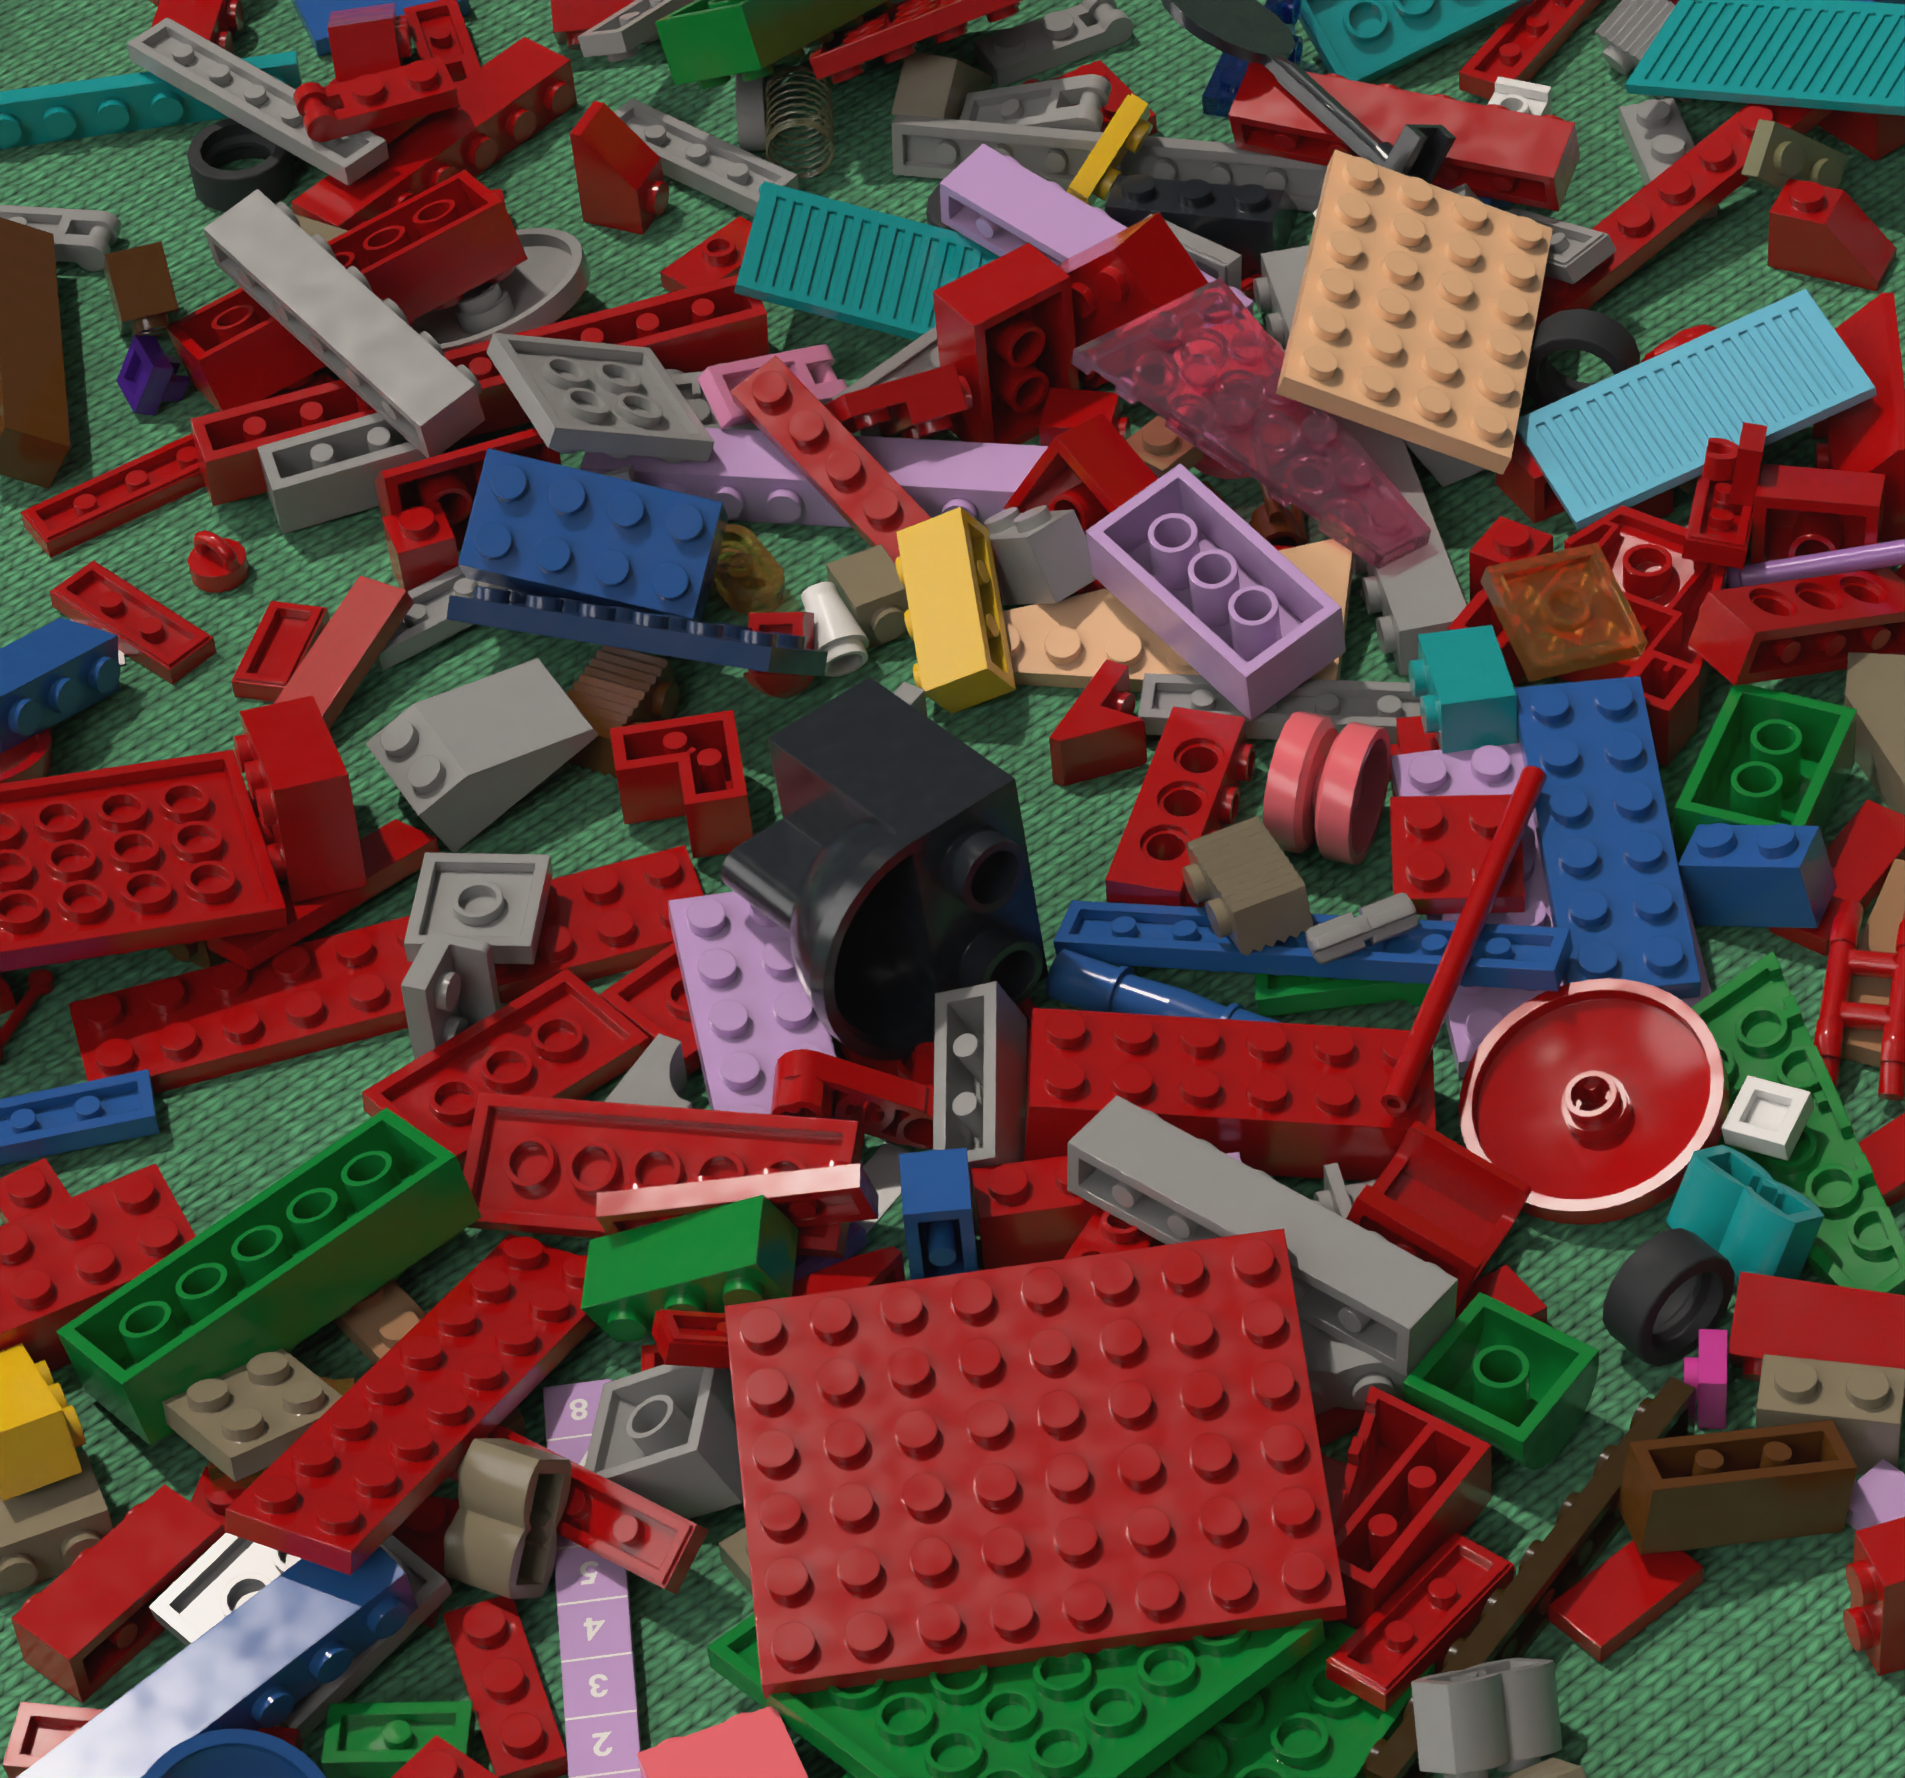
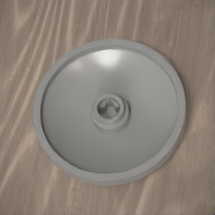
(529, 298)

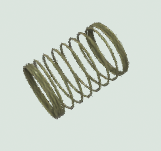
(792, 122)

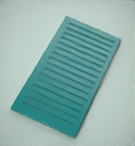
(1780, 54)
(851, 261)

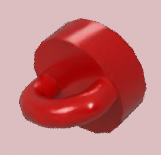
(217, 563)

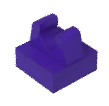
(150, 376)

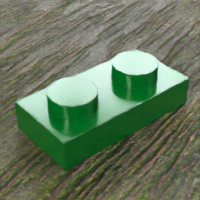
(383, 1737)

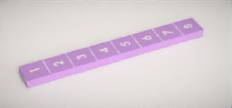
(592, 1619)

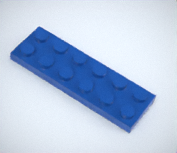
(1607, 834)

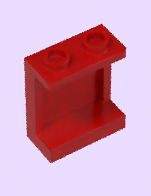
(1442, 1205)

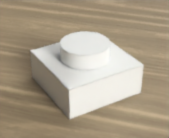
(1767, 1117)

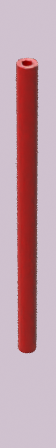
(1463, 940)

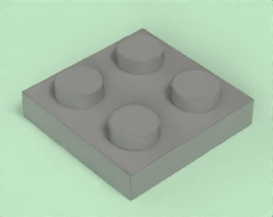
(482, 898)

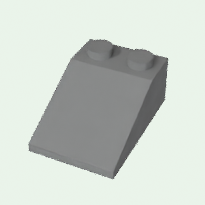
(480, 748)

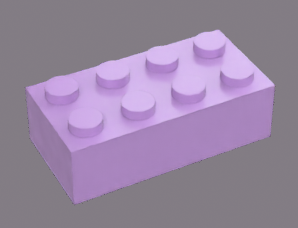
(1216, 591)

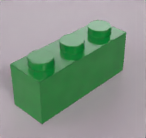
(689, 1264)

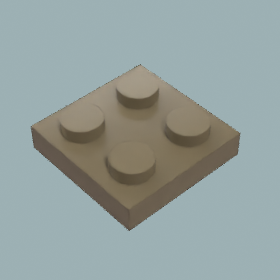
(250, 1412)

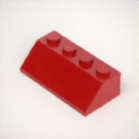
(1872, 432)

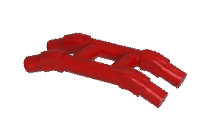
(1838, 1013)

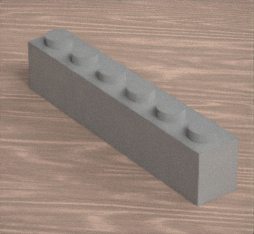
(346, 323)
(1191, 1191)

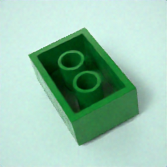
(1768, 763)

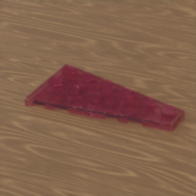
(1216, 385)

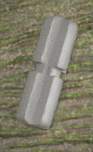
(1347, 933)

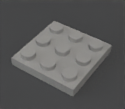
(600, 398)
(240, 1568)

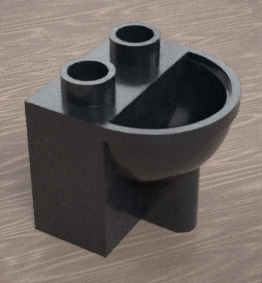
(891, 870)

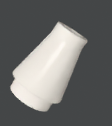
(835, 630)

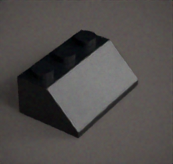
(1236, 217)

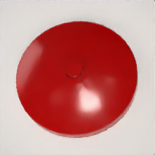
(1595, 1098)

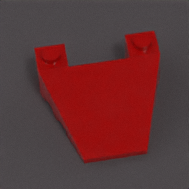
(1666, 602)

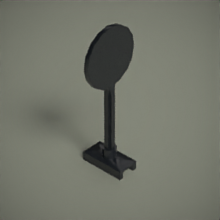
(1259, 36)

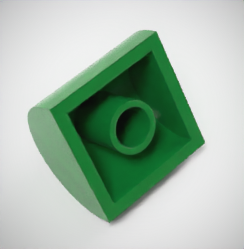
(1506, 1381)

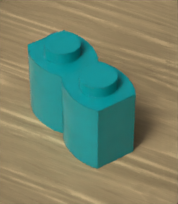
(1745, 1214)

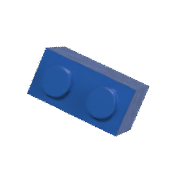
(1757, 875)
(938, 1213)

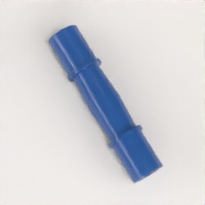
(1109, 988)

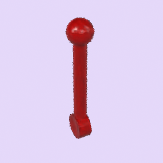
(40, 984)

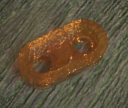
(748, 573)

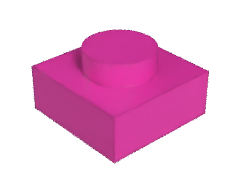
(1709, 1378)

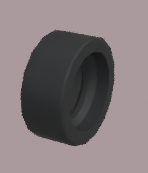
(230, 142)
(1579, 331)
(1667, 1295)

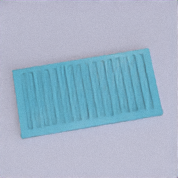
(1656, 418)

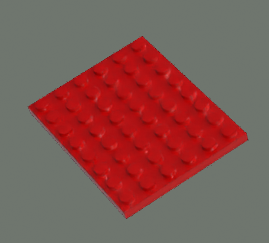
(1030, 1463)

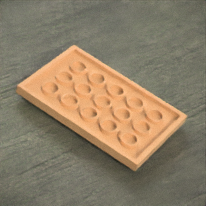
(1416, 312)

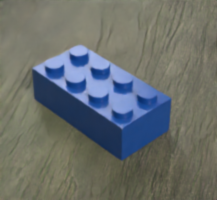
(591, 537)

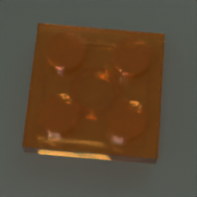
(1563, 611)

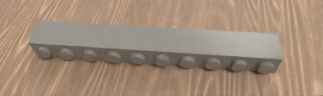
(1421, 588)

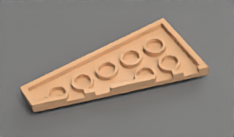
(1073, 638)

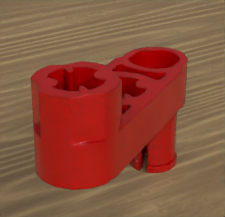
(834, 1088)

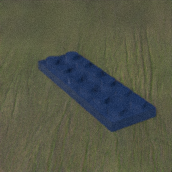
(638, 630)

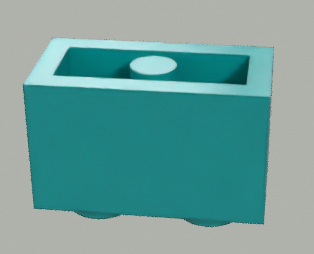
(1464, 689)

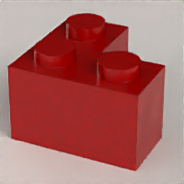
(687, 770)

